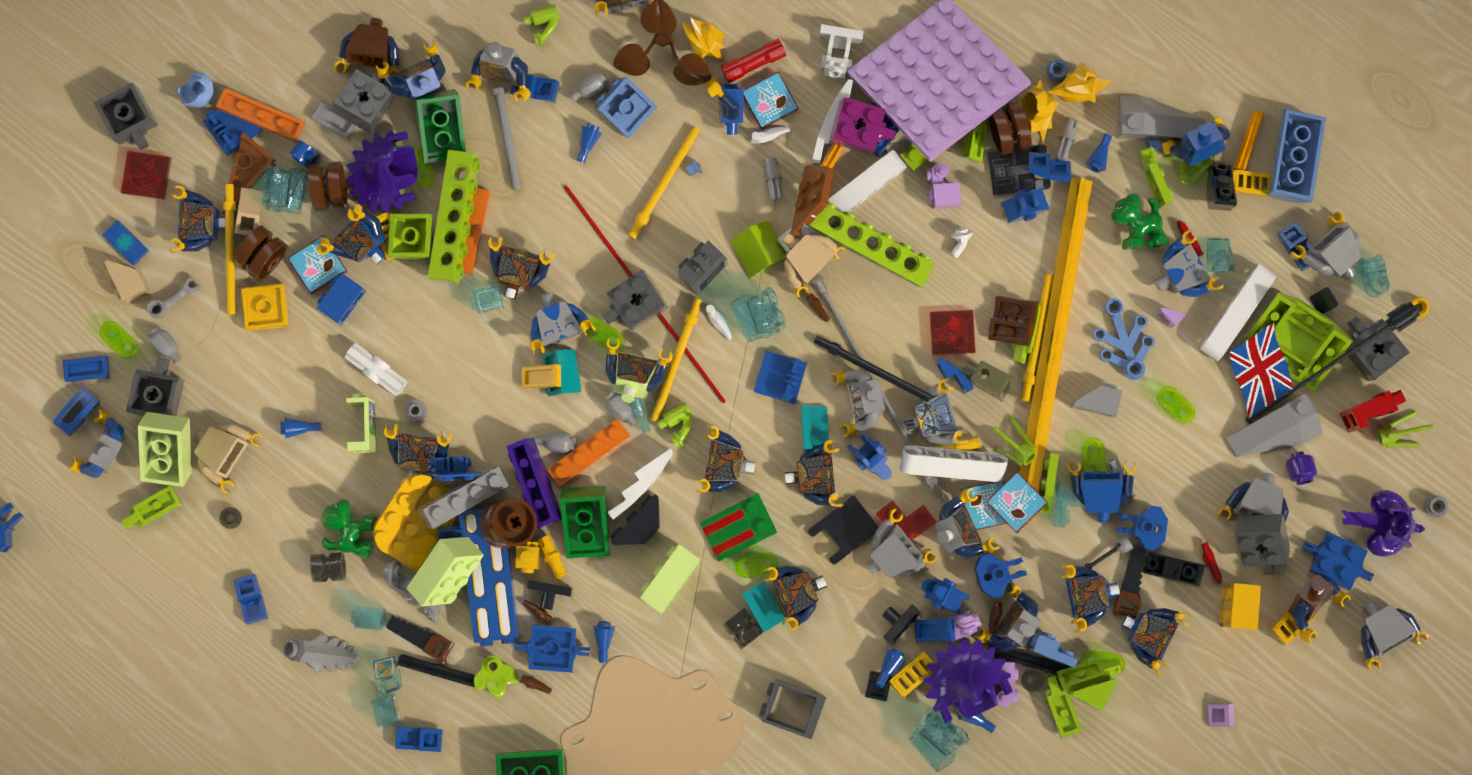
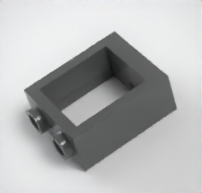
(814, 715)

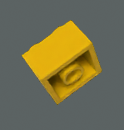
(1240, 606)

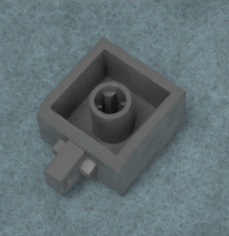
(363, 100)
(135, 124)
(702, 267)
(623, 301)
(1389, 348)
(156, 381)
(1263, 541)

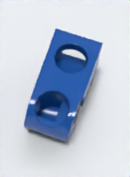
(304, 154)

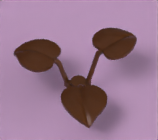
(661, 20)

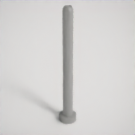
(499, 93)

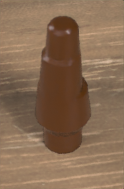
(816, 305)
(540, 613)
(995, 615)
(533, 683)

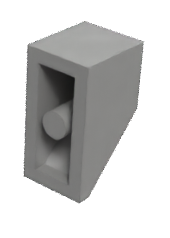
(1102, 400)

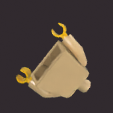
(807, 258)
(220, 451)

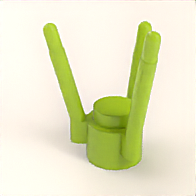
(1389, 435)
(1023, 452)

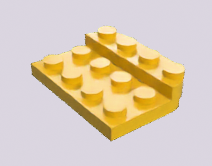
(400, 527)

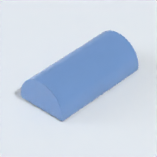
(1297, 156)

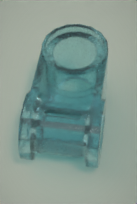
(1372, 274)

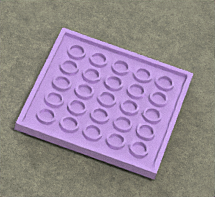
(938, 78)

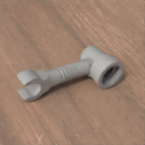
(154, 304)

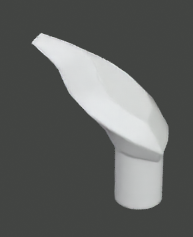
(768, 134)
(718, 321)

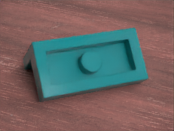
(569, 371)
(814, 426)
(764, 606)

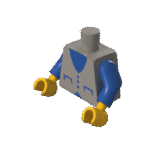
(1184, 270)
(557, 323)
(105, 449)

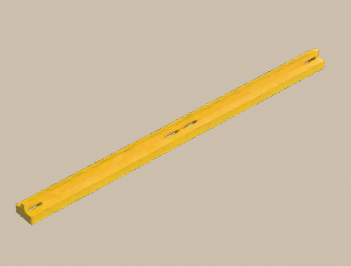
(1056, 321)

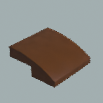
(1013, 320)

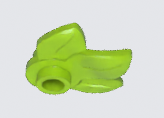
(495, 680)

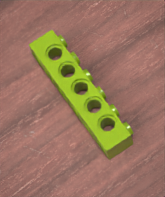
(456, 163)
(916, 275)

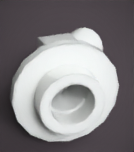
(961, 235)

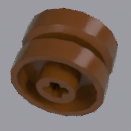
(1010, 129)
(327, 186)
(260, 253)
(508, 523)

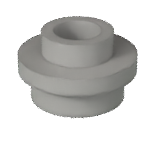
(422, 411)
(1443, 506)

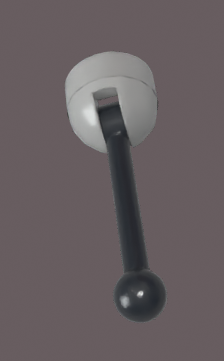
(1121, 545)

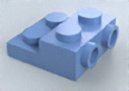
(625, 106)
(1045, 645)

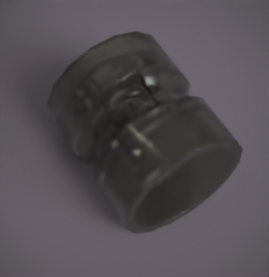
(328, 567)
(739, 621)

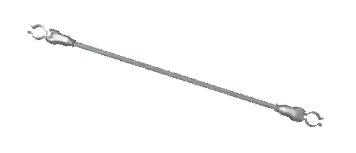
(817, 281)

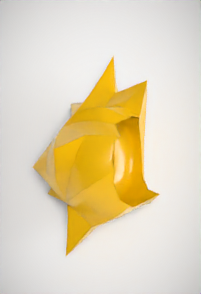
(704, 38)
(1080, 85)
(1039, 109)

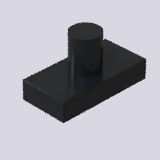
(549, 592)
(899, 622)

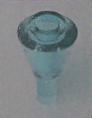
(638, 409)

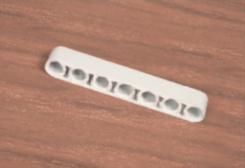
(859, 189)

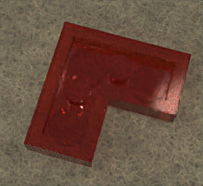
(911, 525)

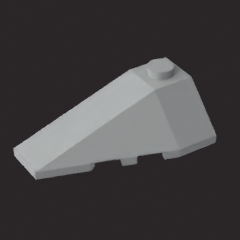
(1152, 120)
(1284, 427)

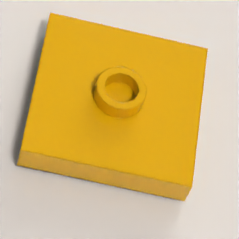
(265, 307)

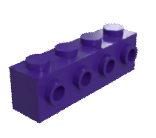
(534, 481)

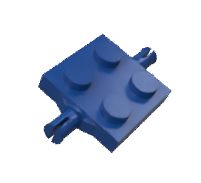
(1338, 560)
(552, 648)

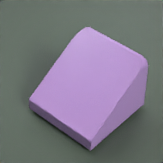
(1170, 316)
(1221, 715)

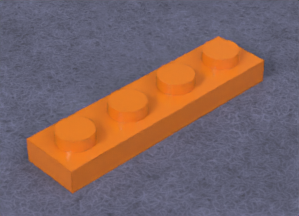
(260, 115)
(476, 221)
(588, 453)

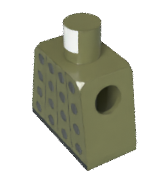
(995, 385)

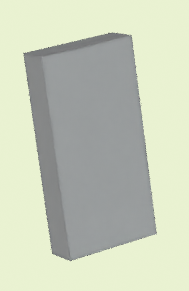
(326, 117)

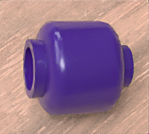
(1301, 468)

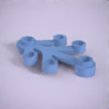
(1125, 343)

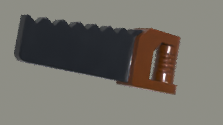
(1130, 584)
(421, 638)

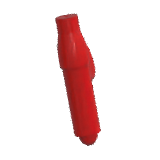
(1183, 228)
(1209, 559)

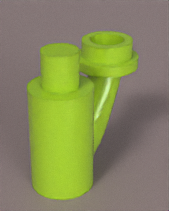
(541, 16)
(675, 416)

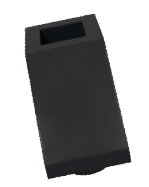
(1220, 188)
(640, 525)
(1174, 569)

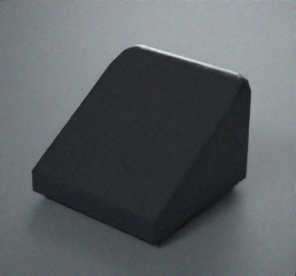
(1323, 300)
(874, 691)

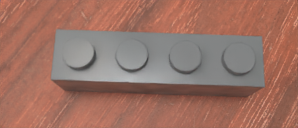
(462, 497)

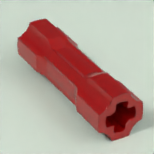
(739, 67)

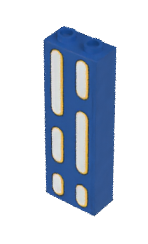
(490, 587)

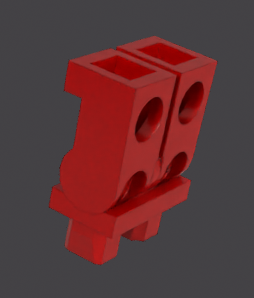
(1379, 405)

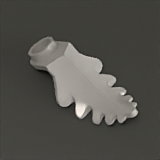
(397, 581)
(321, 653)

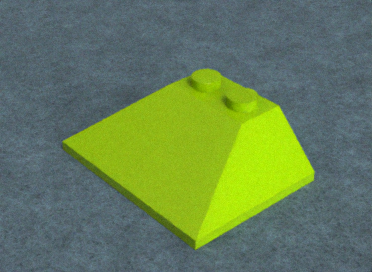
(1304, 337)

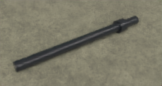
(835, 349)

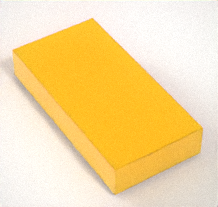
(541, 376)

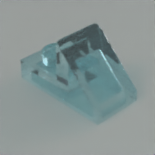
(1219, 255)
(1064, 498)

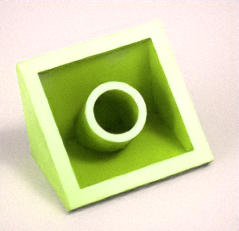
(410, 236)
(758, 248)
(1095, 694)

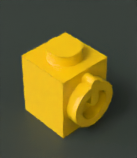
(528, 557)

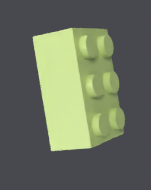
(164, 449)
(445, 571)
(669, 578)

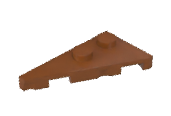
(249, 165)

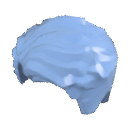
(197, 91)

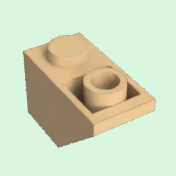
(248, 210)
(128, 281)

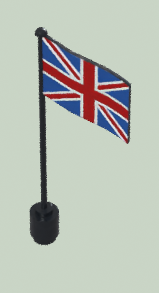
(1264, 371)

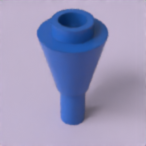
(589, 137)
(1098, 159)
(294, 427)
(603, 634)
(892, 661)
(980, 720)

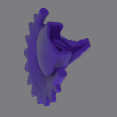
(383, 171)
(966, 680)

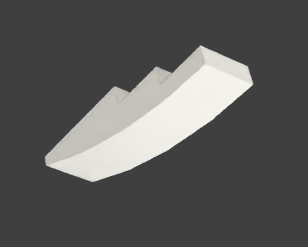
(825, 132)
(647, 476)

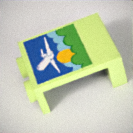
(369, 444)

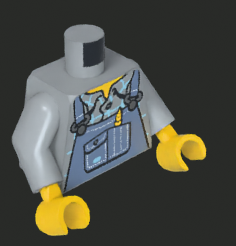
(935, 418)

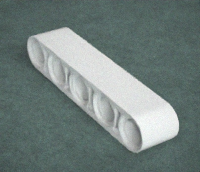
(1238, 312)
(953, 463)

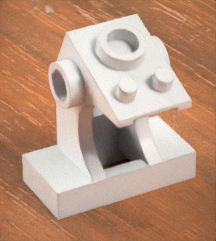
(840, 39)

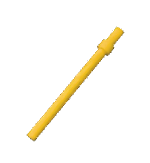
(229, 206)
(643, 217)
(690, 321)
(1029, 379)

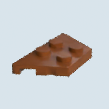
(812, 197)

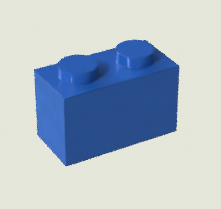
(340, 299)

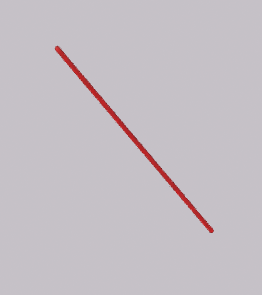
(630, 274)

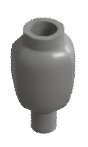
(590, 86)
(164, 344)
(619, 408)
(557, 442)

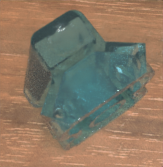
(284, 188)
(758, 314)
(938, 740)

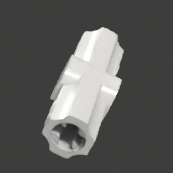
(376, 369)

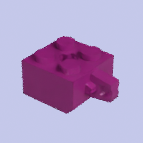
(871, 123)

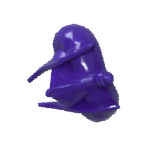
(1391, 523)

